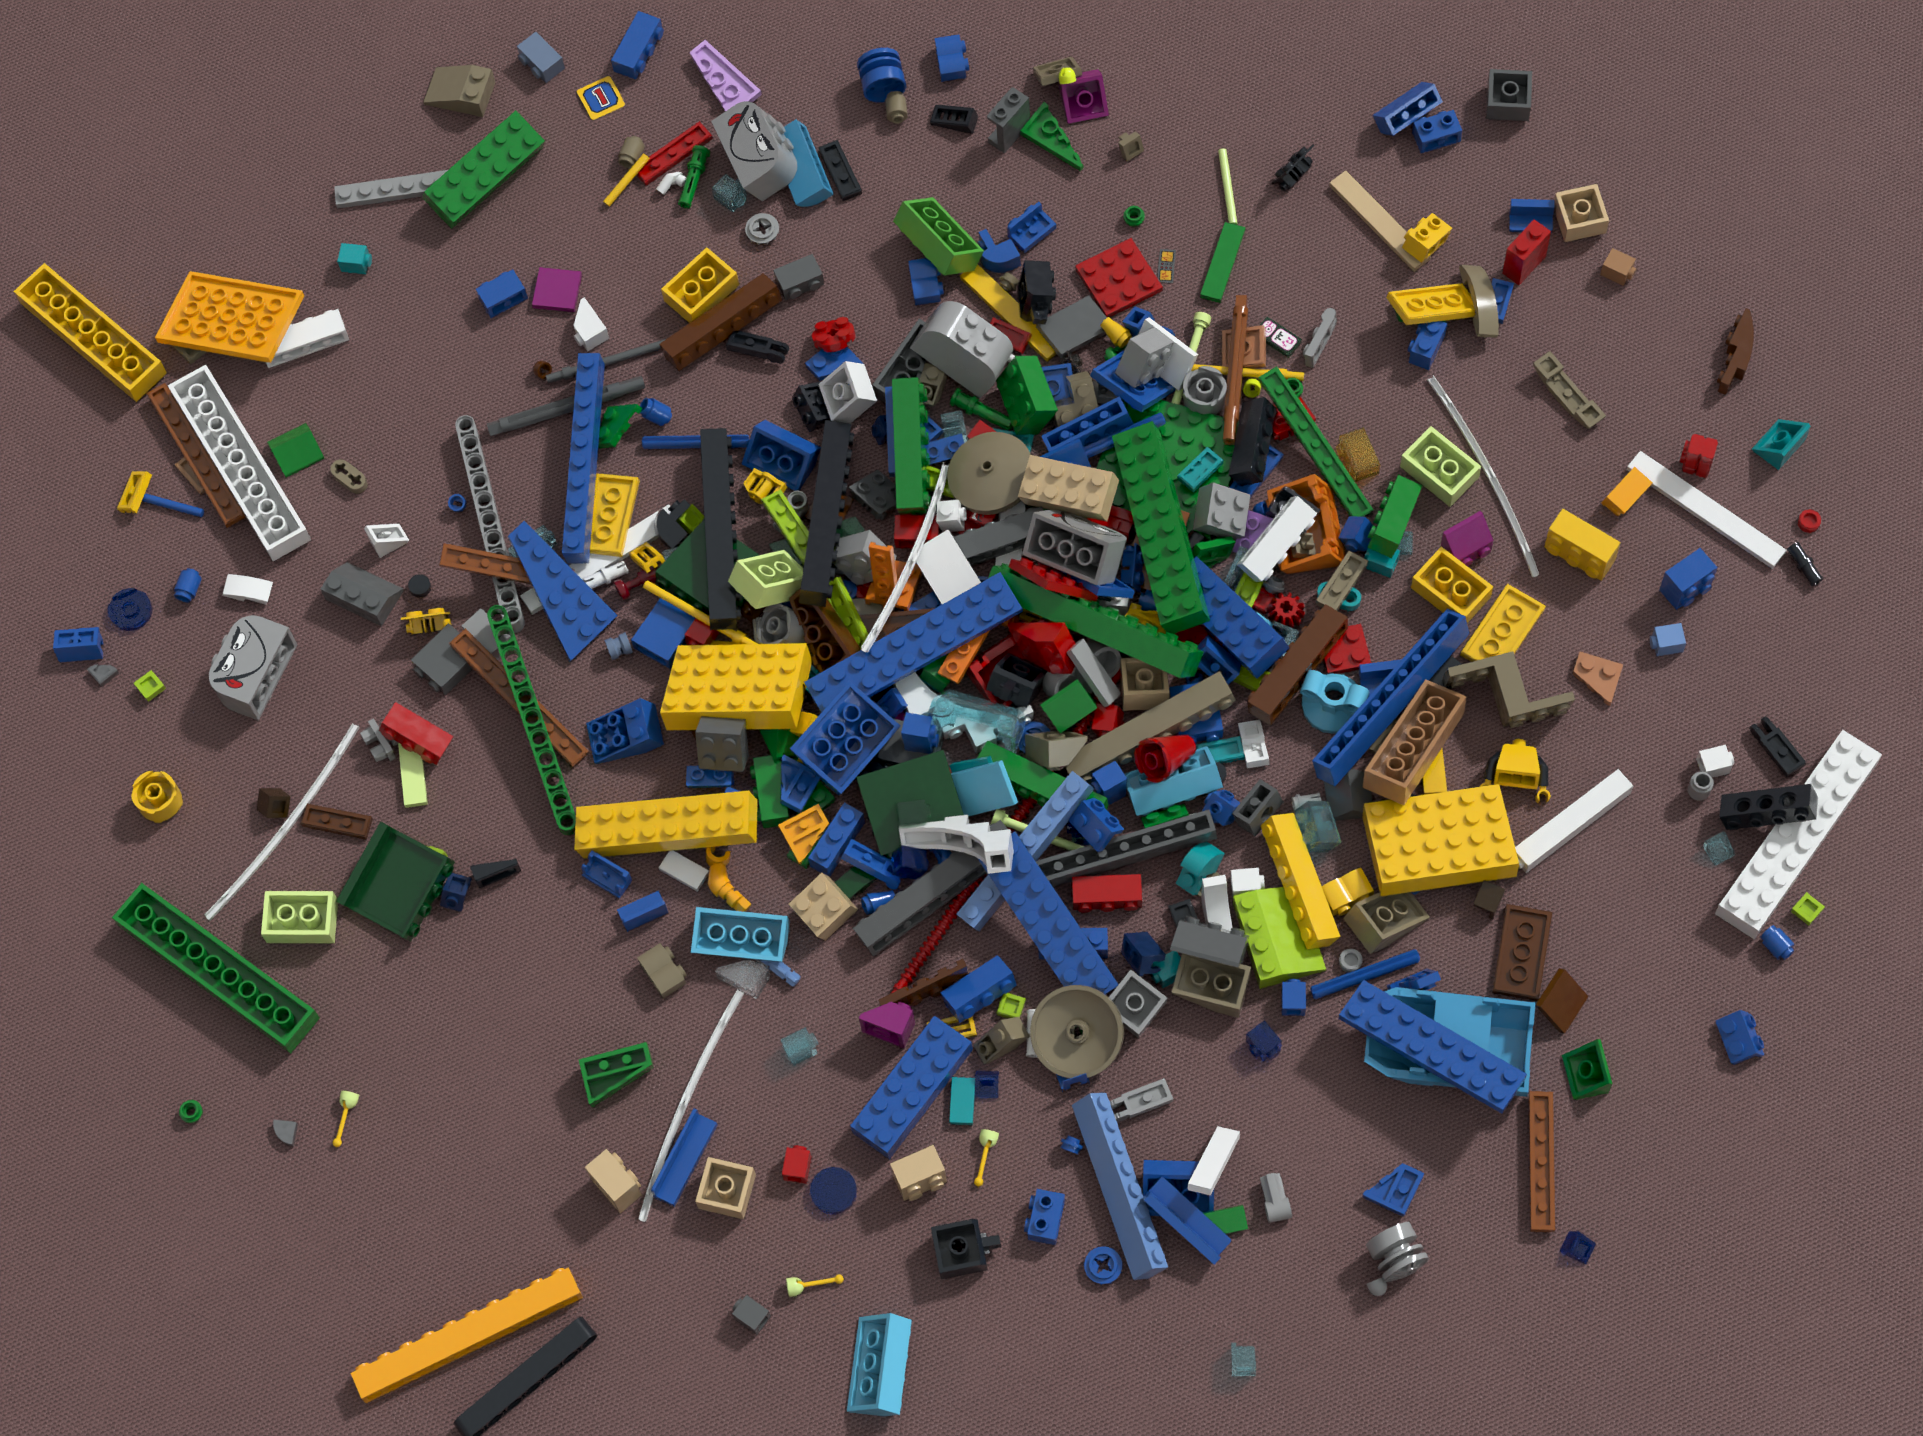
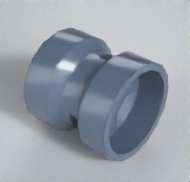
(618, 646)

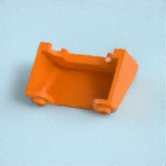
(1325, 528)

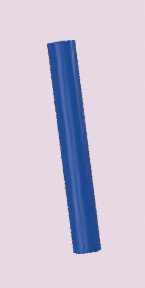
(173, 505)

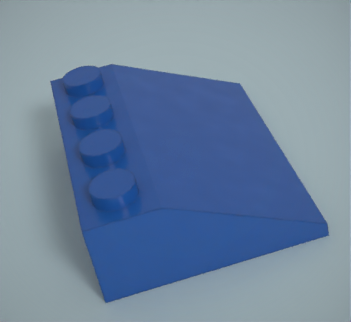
(844, 738)

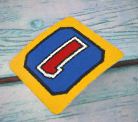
(600, 97)

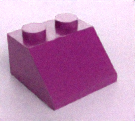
(1084, 97)
(1468, 539)
(889, 1023)

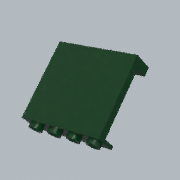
(686, 570)
(913, 780)
(396, 881)

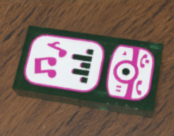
(1280, 337)

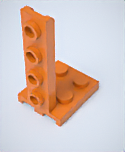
(885, 576)
(960, 658)

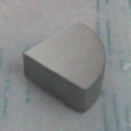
(103, 673)
(285, 1131)

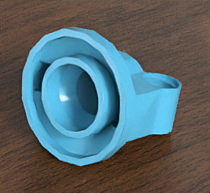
(1323, 712)

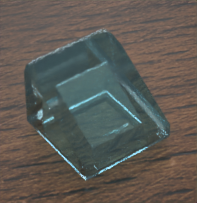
(1719, 848)

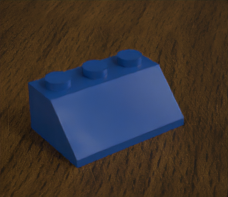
(781, 454)
(1179, 1175)

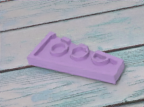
(722, 77)

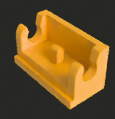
(1627, 492)

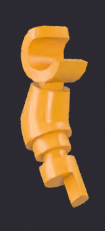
(719, 882)

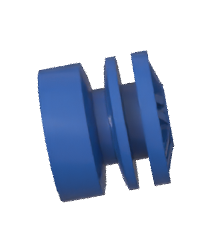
(880, 73)

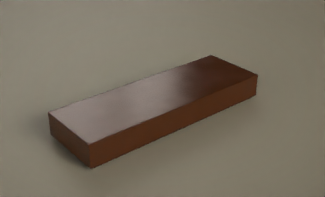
(336, 821)

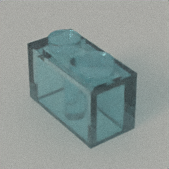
(1317, 826)

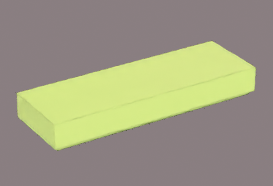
(412, 778)

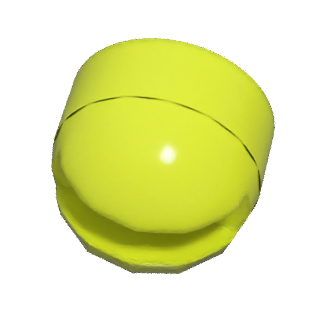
(1067, 76)
(1247, 388)

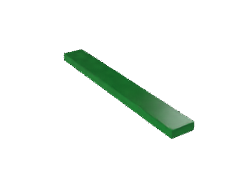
(1315, 443)

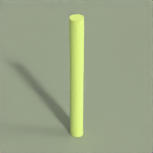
(1229, 198)

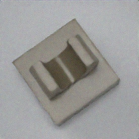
(1130, 145)
(1304, 547)

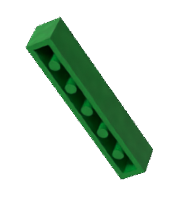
(1028, 777)

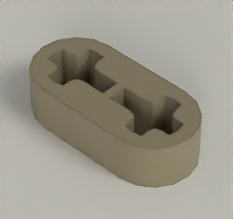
(346, 480)

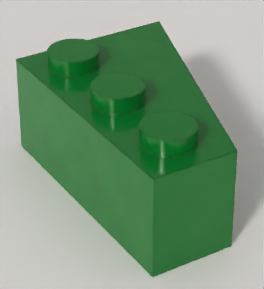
(614, 1070)

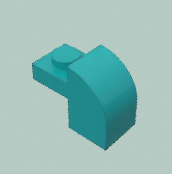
(1197, 864)

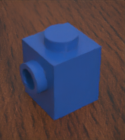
(1355, 533)

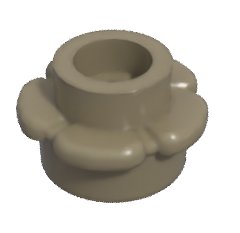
(1008, 282)

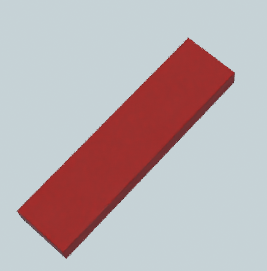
(674, 153)

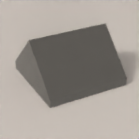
(1348, 796)

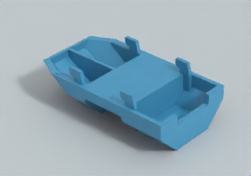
(1491, 1023)

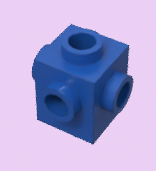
(1221, 806)

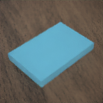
(984, 788)

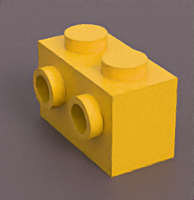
(1426, 237)

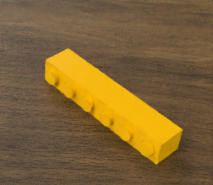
(1300, 881)

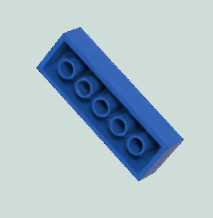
(1238, 625)
(911, 1087)

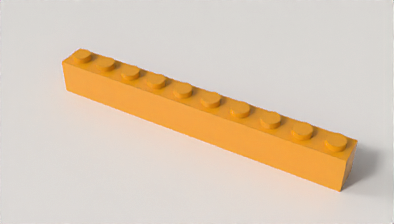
(466, 1335)

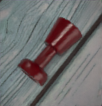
(624, 588)

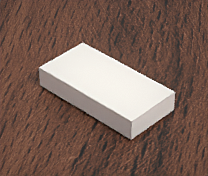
(684, 870)

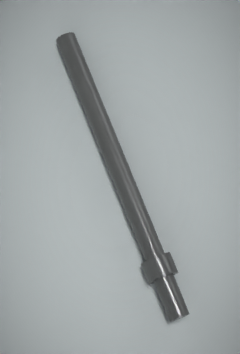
(568, 372)

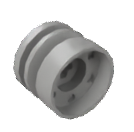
(1399, 1256)

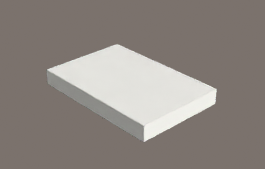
(1180, 360)
(946, 567)

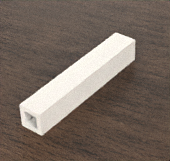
(1572, 820)

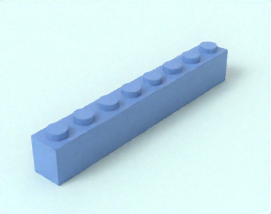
(1036, 838)
(1119, 1186)

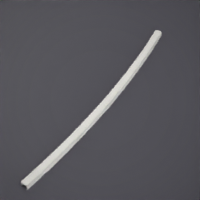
(1489, 473)
(910, 563)
(239, 883)
(685, 1100)

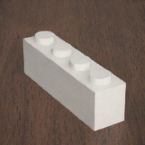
(311, 336)
(1276, 539)

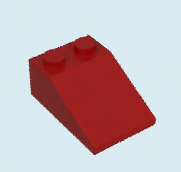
(1045, 644)

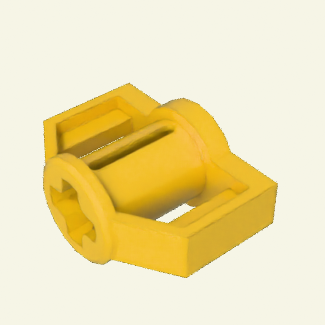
(764, 485)

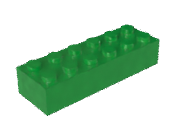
(483, 169)
(909, 446)

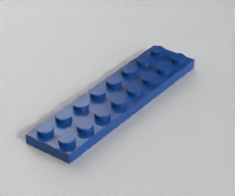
(1050, 922)
(1432, 1046)

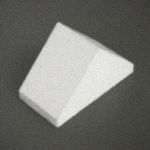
(386, 537)

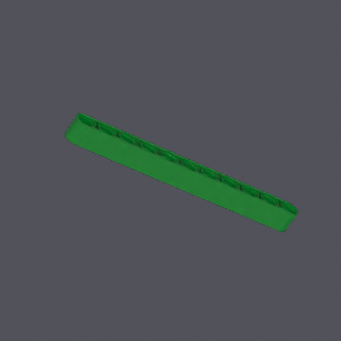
(532, 709)

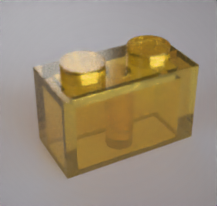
(1358, 454)

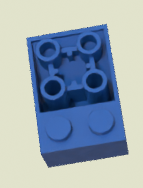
(625, 732)

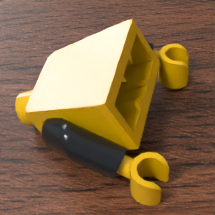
(1518, 767)

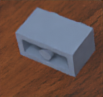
(540, 57)

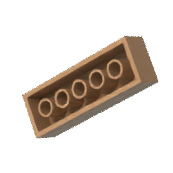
(1414, 742)

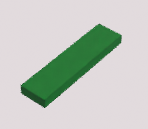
(1222, 262)

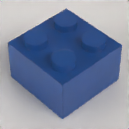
(1688, 579)

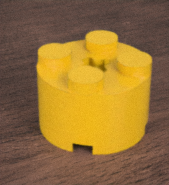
(159, 807)

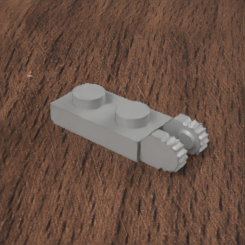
(1320, 337)
(1142, 1099)

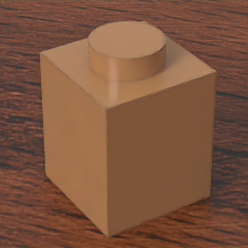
(1618, 267)

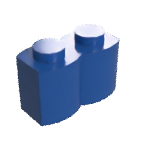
(950, 57)
(924, 281)

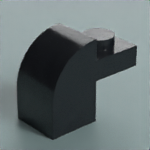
(667, 528)

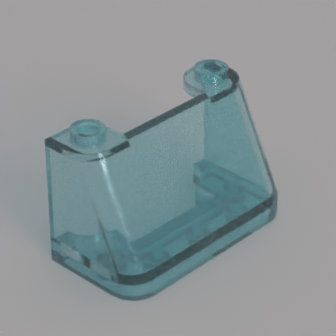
(953, 704)

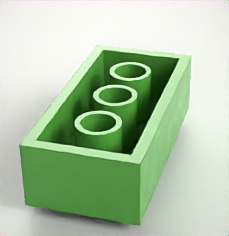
(938, 236)

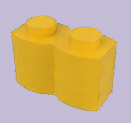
(1347, 891)

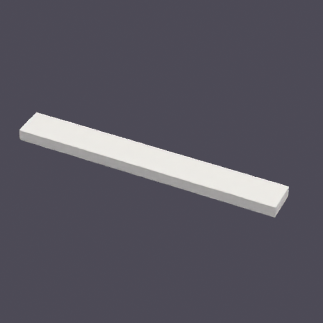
(1708, 511)
(636, 536)

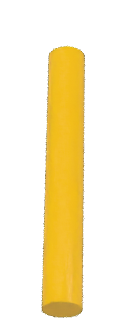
(626, 180)

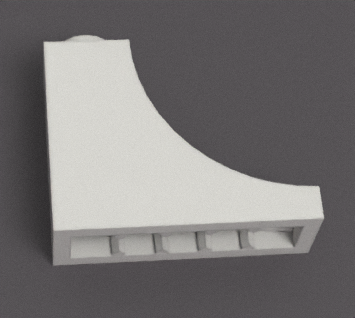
(1215, 901)

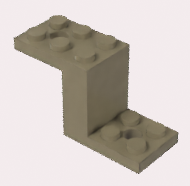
(1508, 689)

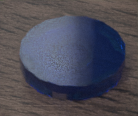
(130, 609)
(833, 1190)

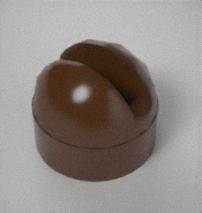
(544, 365)

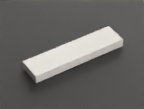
(1213, 1160)

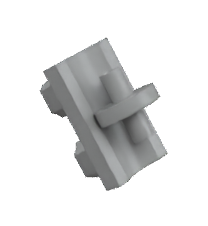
(382, 750)

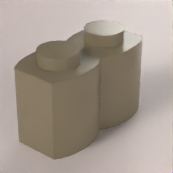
(661, 970)

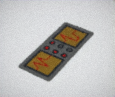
(1166, 265)

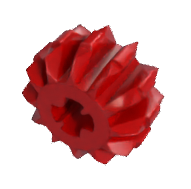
(1282, 603)

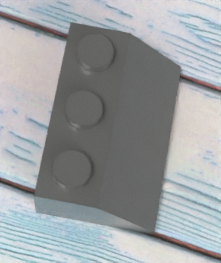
(361, 593)
(1210, 941)

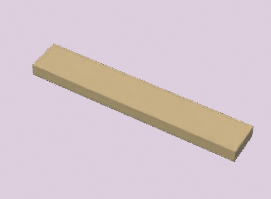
(1374, 216)

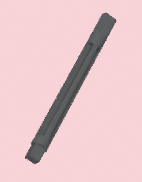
(560, 407)

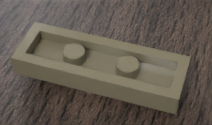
(1342, 581)

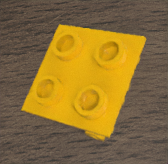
(415, 622)

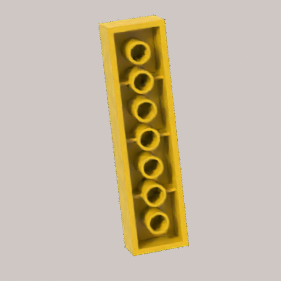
(90, 332)
(666, 824)

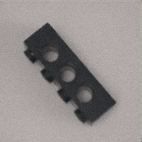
(1768, 807)

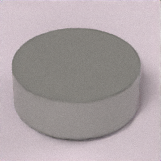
(1350, 960)

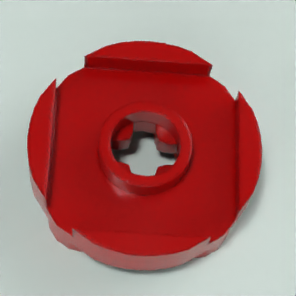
(833, 334)

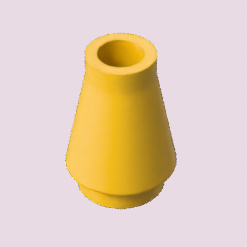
(1117, 333)

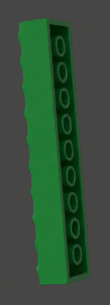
(1160, 528)
(1105, 625)
(216, 968)

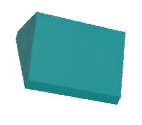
(1781, 441)

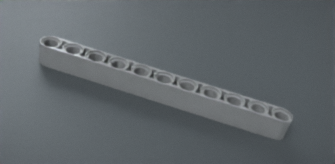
(487, 513)

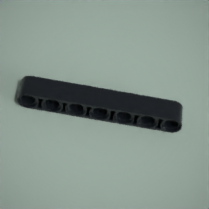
(526, 1378)

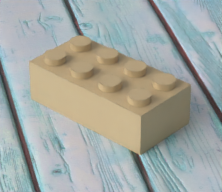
(1068, 488)

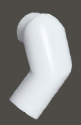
(671, 179)

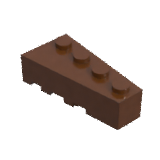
(824, 633)

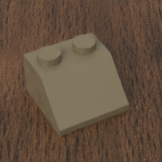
(1053, 748)

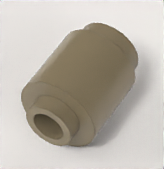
(896, 107)
(630, 151)

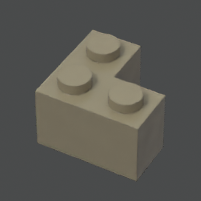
(1081, 399)

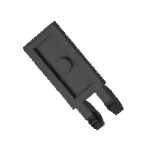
(757, 346)
(1778, 747)

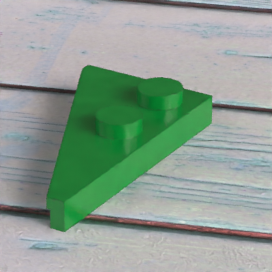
(1047, 134)

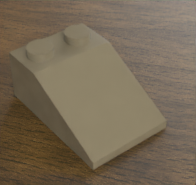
(461, 89)
(1384, 919)
(1212, 984)

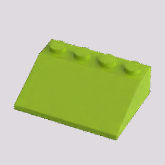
(1274, 938)

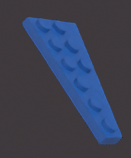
(565, 598)

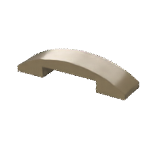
(1483, 299)
(1566, 392)

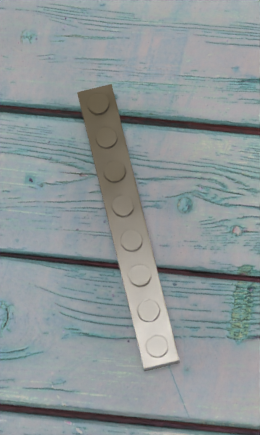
(1163, 720)

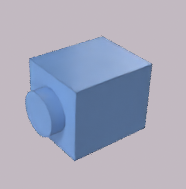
(1668, 639)

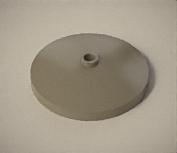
(988, 472)
(1055, 1036)

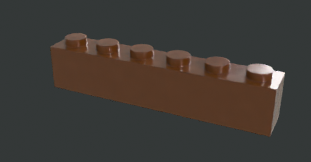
(720, 321)
(1290, 671)

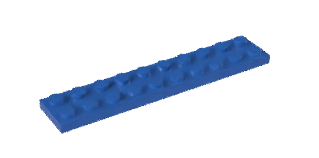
(919, 642)

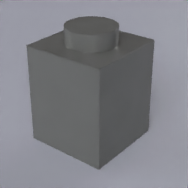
(750, 1314)

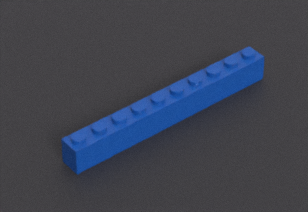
(583, 458)
(1390, 697)

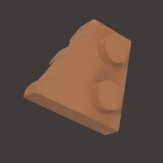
(1598, 675)

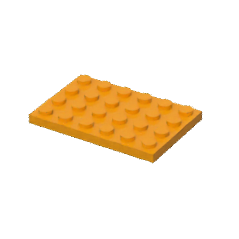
(230, 316)

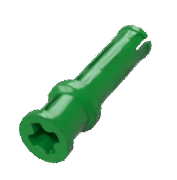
(695, 169)
(973, 406)

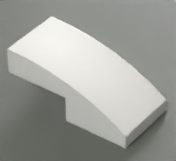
(246, 587)
(1253, 743)

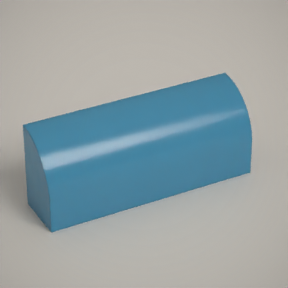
(810, 181)

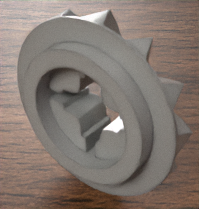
(768, 223)

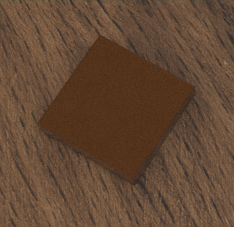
(1561, 1000)

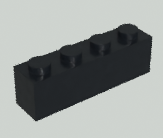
(1252, 441)

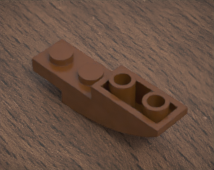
(1739, 350)

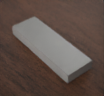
(1093, 672)

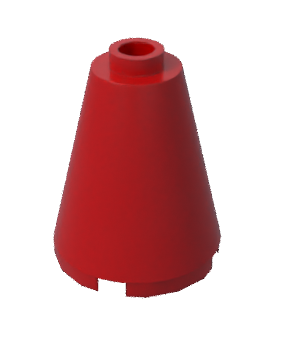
(1163, 755)

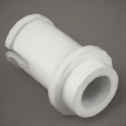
(1300, 800)

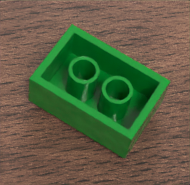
(1026, 395)

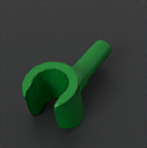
(1111, 352)

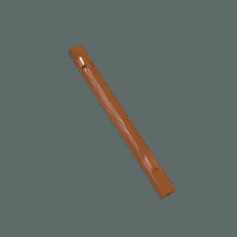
(1235, 369)

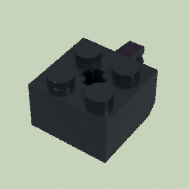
(1036, 291)
(1016, 680)
(973, 1244)

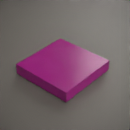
(557, 289)

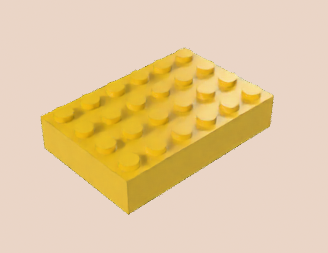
(737, 682)
(1440, 840)

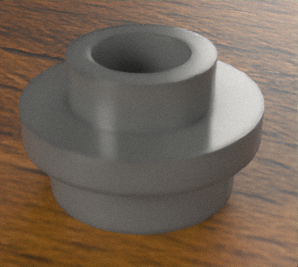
(1274, 585)

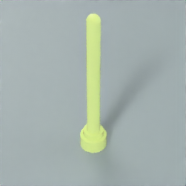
(1201, 322)
(1019, 826)

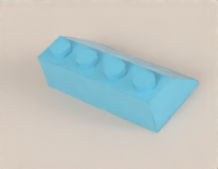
(1192, 779)
(740, 934)
(879, 1365)

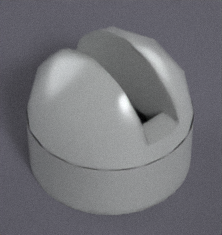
(1377, 1287)

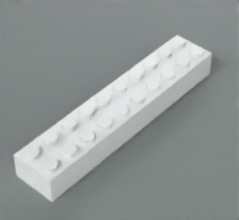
(239, 463)
(1793, 844)

